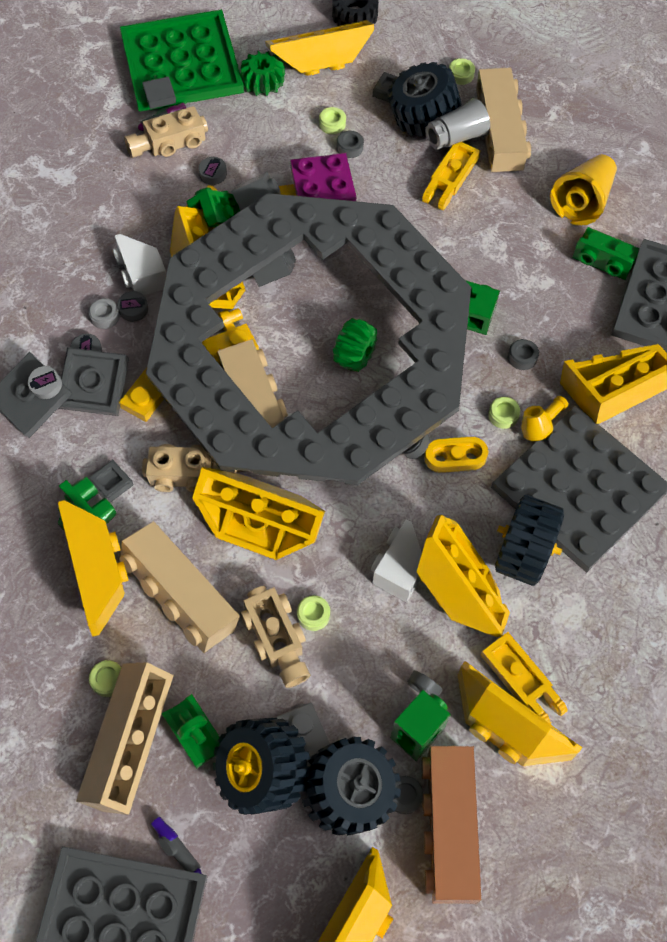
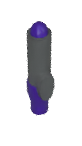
(174, 847)

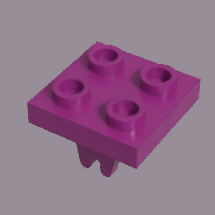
(323, 177)

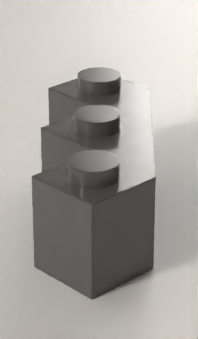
(245, 195)

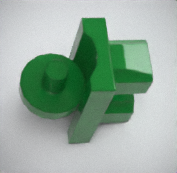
(80, 494)
(193, 730)

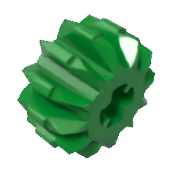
(262, 73)
(355, 344)

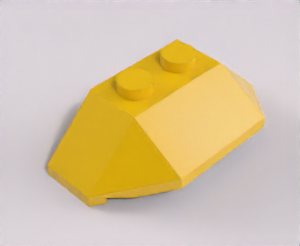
(323, 47)
(187, 228)
(256, 513)
(94, 564)
(461, 579)
(509, 723)
(363, 907)

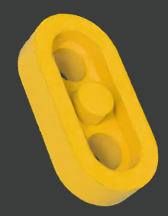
(455, 452)

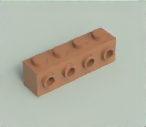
(453, 825)

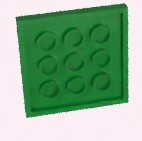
(188, 50)

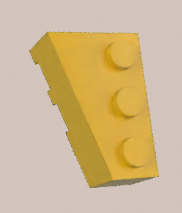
(616, 382)

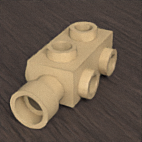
(168, 133)
(176, 466)
(276, 630)

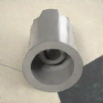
(459, 125)

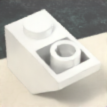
(142, 265)
(397, 568)

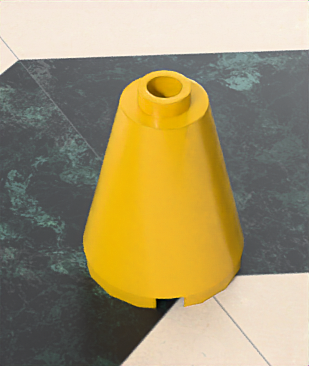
(584, 190)

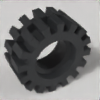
(344, 15)

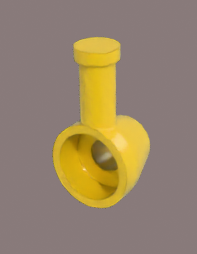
(538, 422)

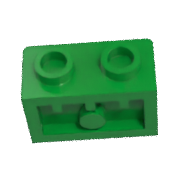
(216, 205)
(605, 253)

